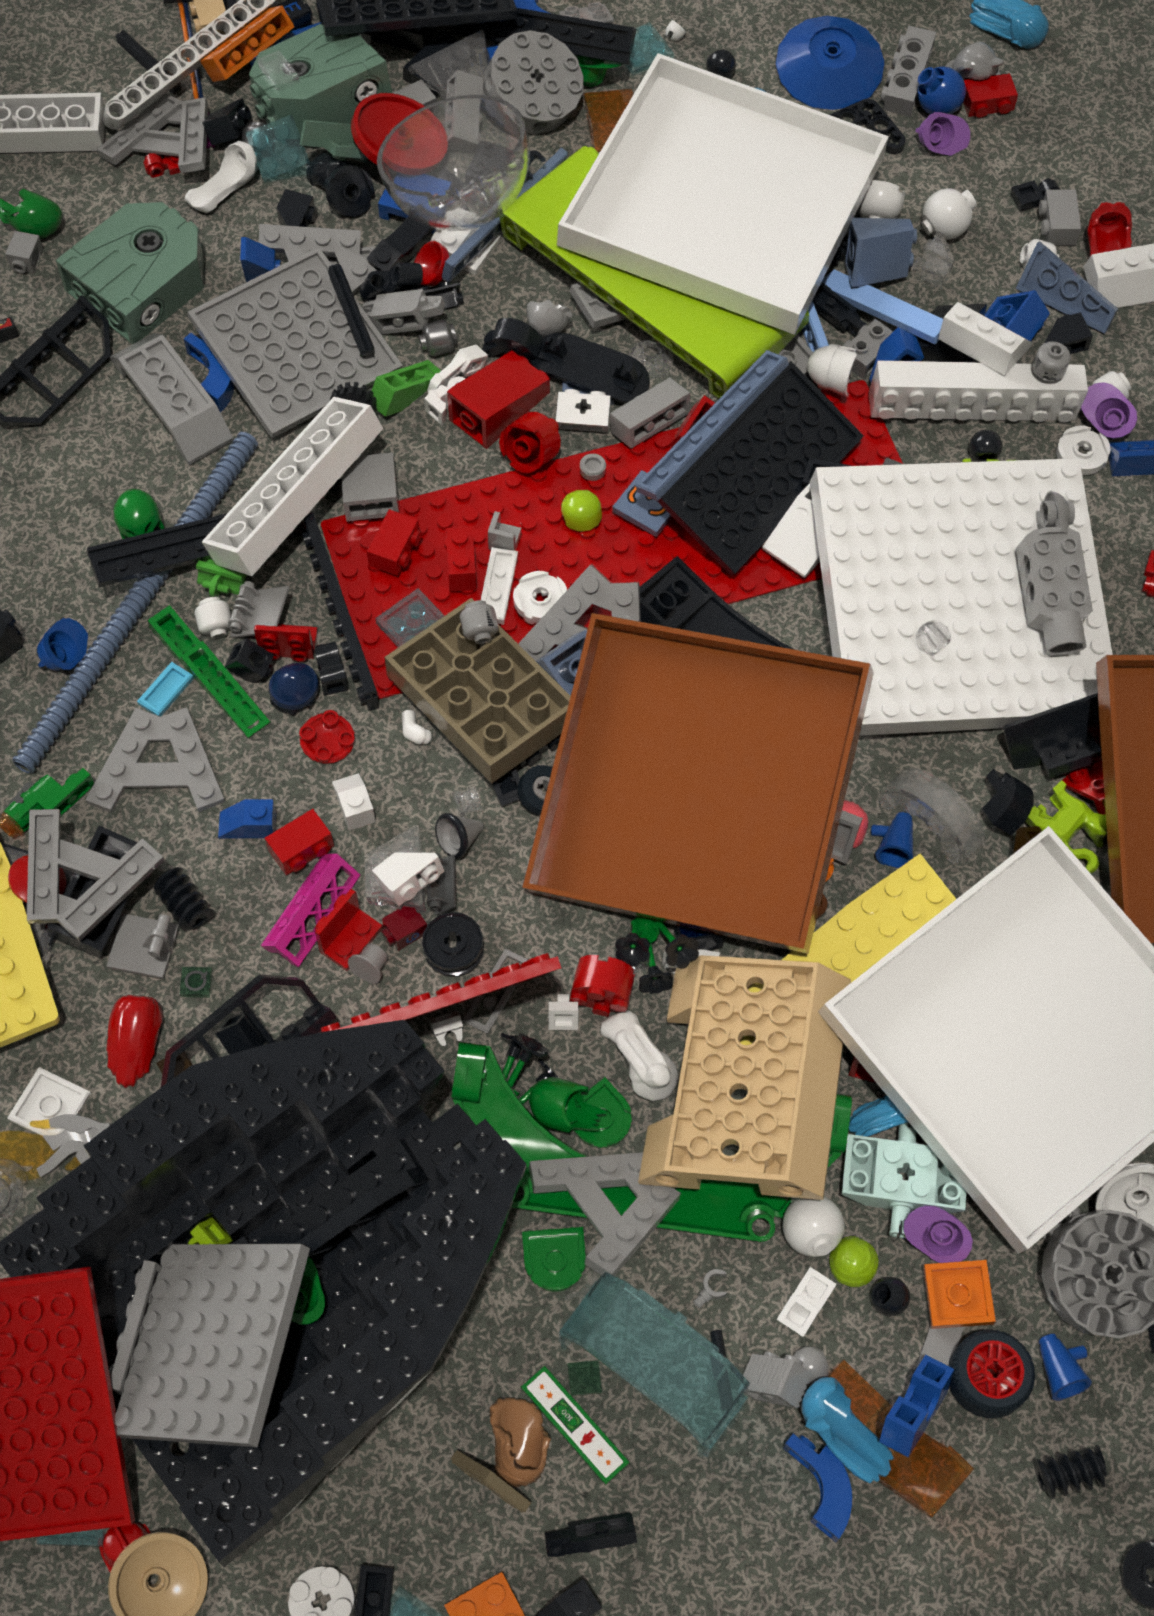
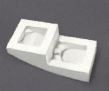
(806, 1301)

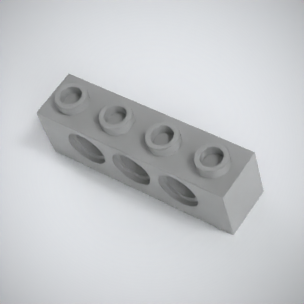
(908, 63)

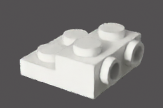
(454, 240)

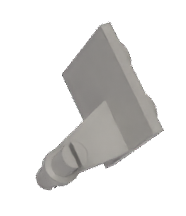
(143, 945)

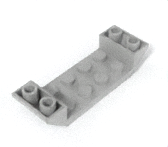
(174, 396)

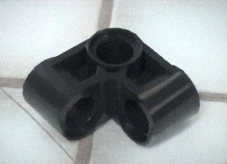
(398, 279)

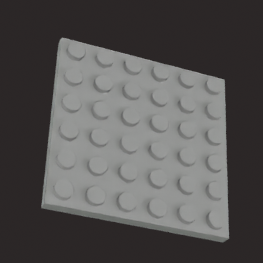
(289, 342)
(211, 1343)

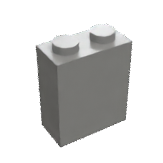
(370, 487)

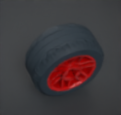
(1007, 1362)

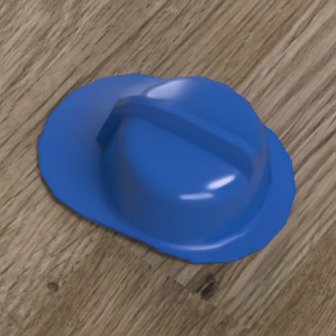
(63, 642)

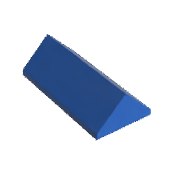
(1132, 458)

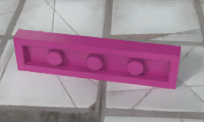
(302, 904)

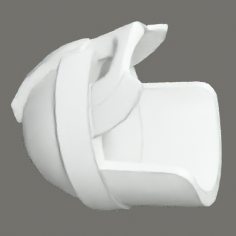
(831, 367)

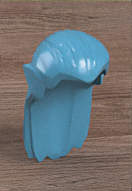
(1011, 20)
(875, 1117)
(855, 1445)

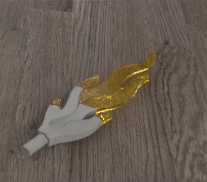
(49, 1151)

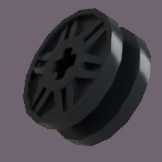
(468, 949)

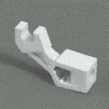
(466, 362)

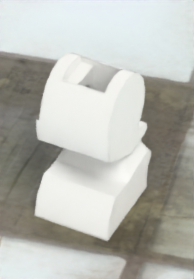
(437, 400)

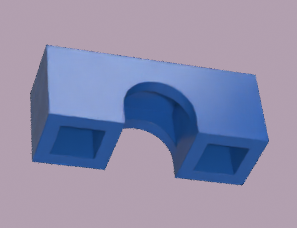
(914, 1412)

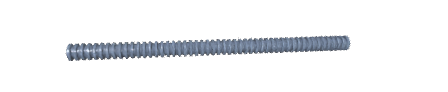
(128, 613)

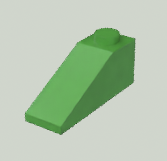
(402, 387)

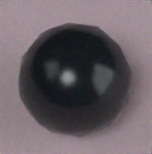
(721, 63)
(985, 445)
(890, 1296)

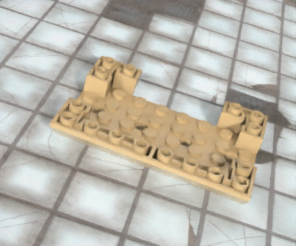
(787, 1071)

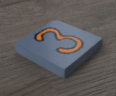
(641, 509)

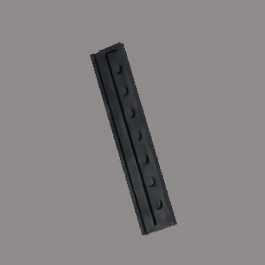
(581, 36)
(156, 551)
(336, 604)

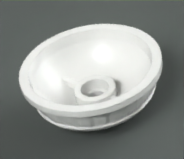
(1119, 1190)

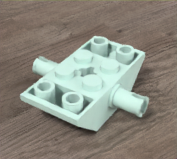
(875, 1179)

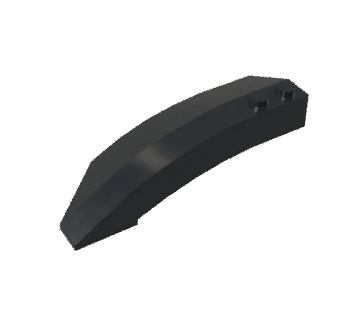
(683, 601)

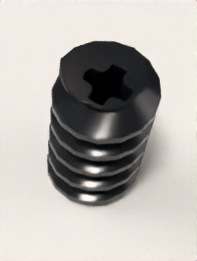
(182, 900)
(1071, 1471)

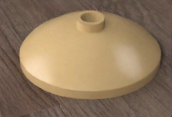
(179, 1571)

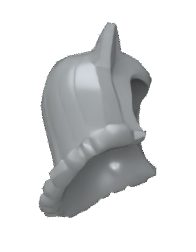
(976, 62)

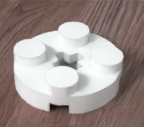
(1083, 437)
(526, 591)
(326, 1581)

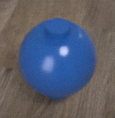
(940, 90)

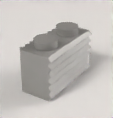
(776, 1379)

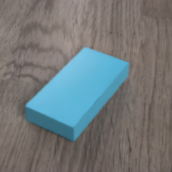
(165, 689)

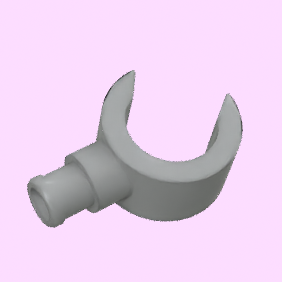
(708, 1294)

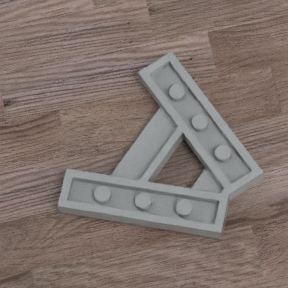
(144, 135)
(333, 242)
(588, 589)
(124, 770)
(113, 876)
(584, 1179)

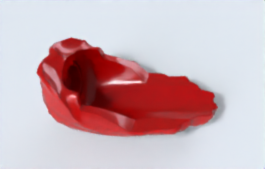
(1110, 228)
(132, 1037)

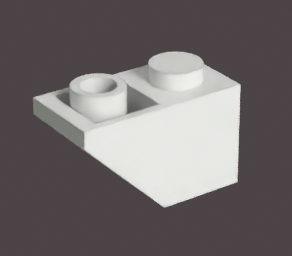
(407, 874)

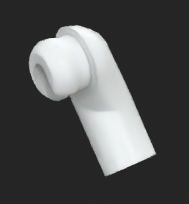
(413, 731)

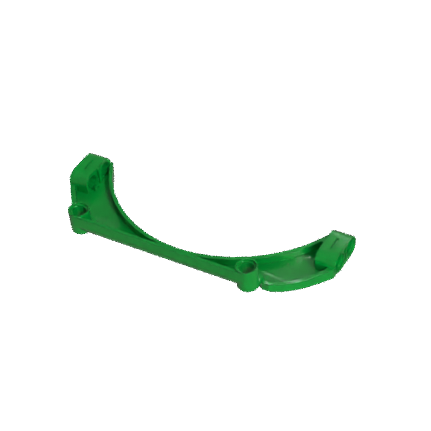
(715, 1209)

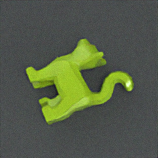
(1070, 819)

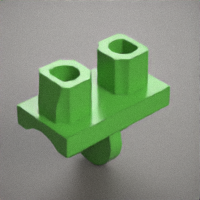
(218, 578)

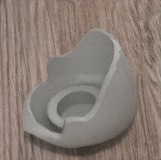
(547, 317)

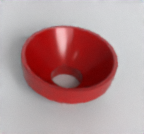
(432, 257)

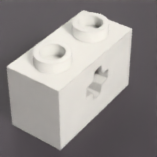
(596, 416)

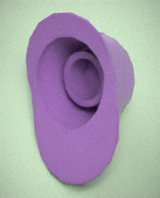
(945, 129)
(1109, 410)
(938, 1234)

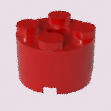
(530, 441)
(602, 985)

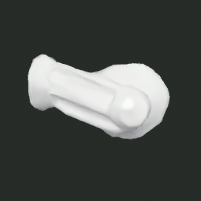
(235, 171)
(650, 1070)

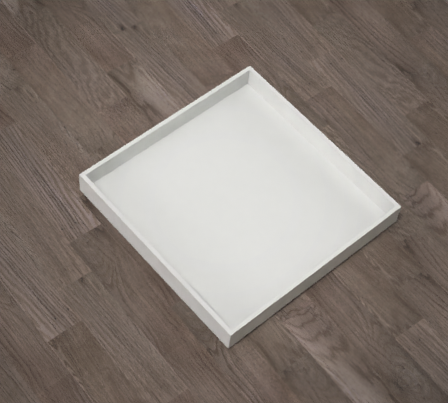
(723, 193)
(943, 548)
(1016, 1037)

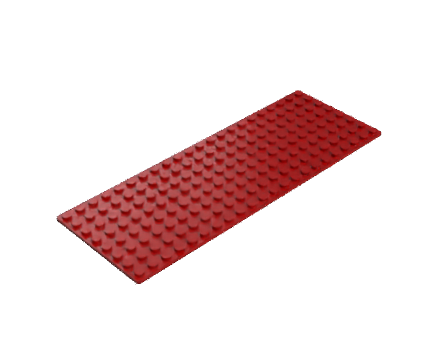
(547, 544)

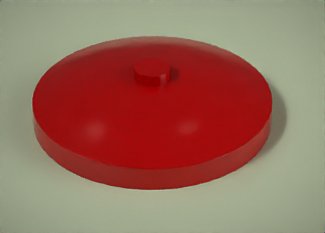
(377, 117)

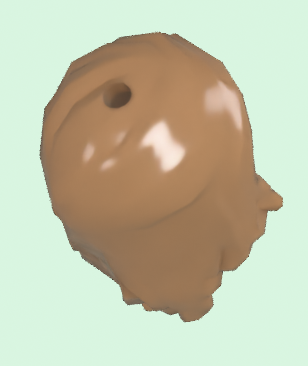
(519, 1441)

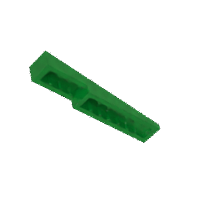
(207, 671)

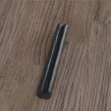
(141, 54)
(351, 310)

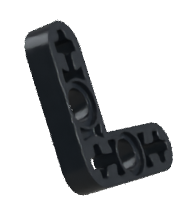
(862, 117)

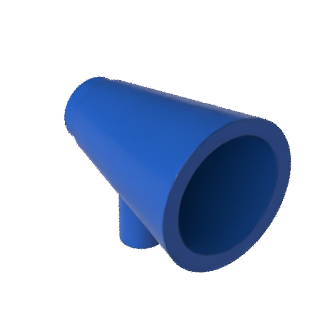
(897, 843)
(1062, 1370)

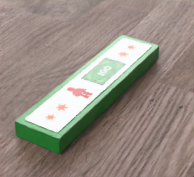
(575, 1425)

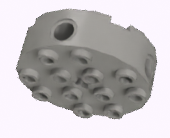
(537, 78)
(1077, 1268)

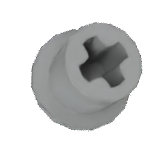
(368, 963)

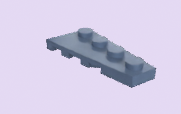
(1065, 289)

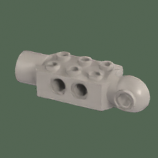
(1055, 577)

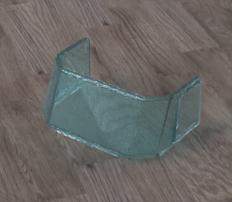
(659, 1358)

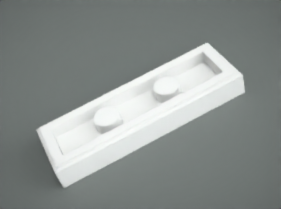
(499, 580)

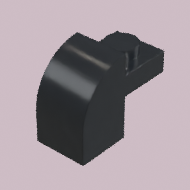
(512, 336)
(1010, 804)

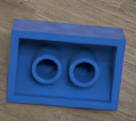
(1020, 313)

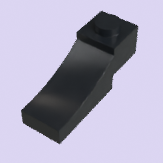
(399, 245)

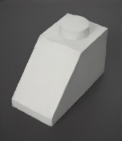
(354, 801)

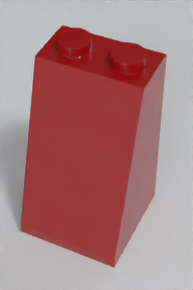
(496, 397)

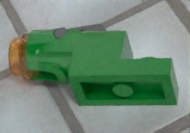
(43, 795)

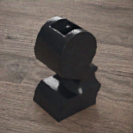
(330, 668)

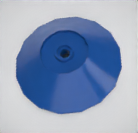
(827, 78)

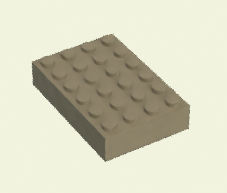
(480, 696)

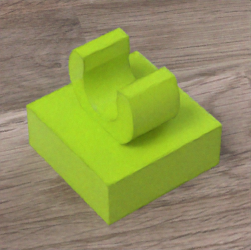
(209, 1233)

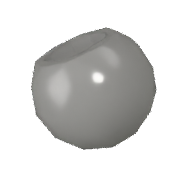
(814, 1362)

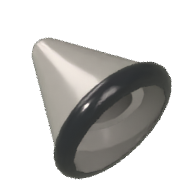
(456, 833)

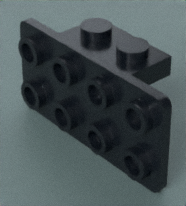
(1057, 738)

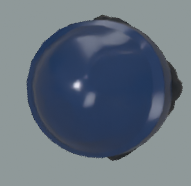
(293, 688)

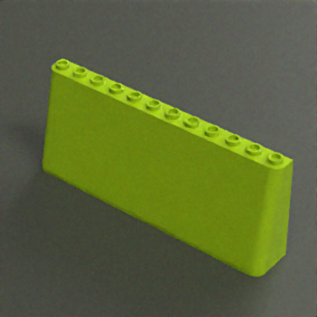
(698, 332)

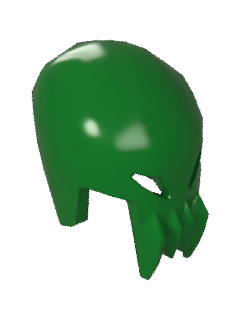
(36, 214)
(135, 511)
(556, 1108)

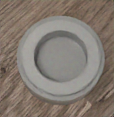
(592, 467)

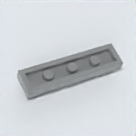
(135, 1313)

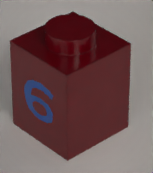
(403, 927)

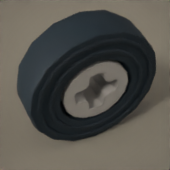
(528, 786)

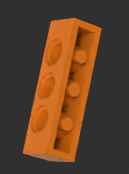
(247, 43)

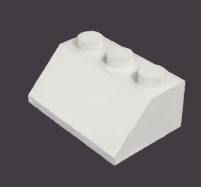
(1123, 275)
(982, 338)

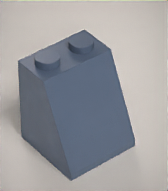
(879, 250)

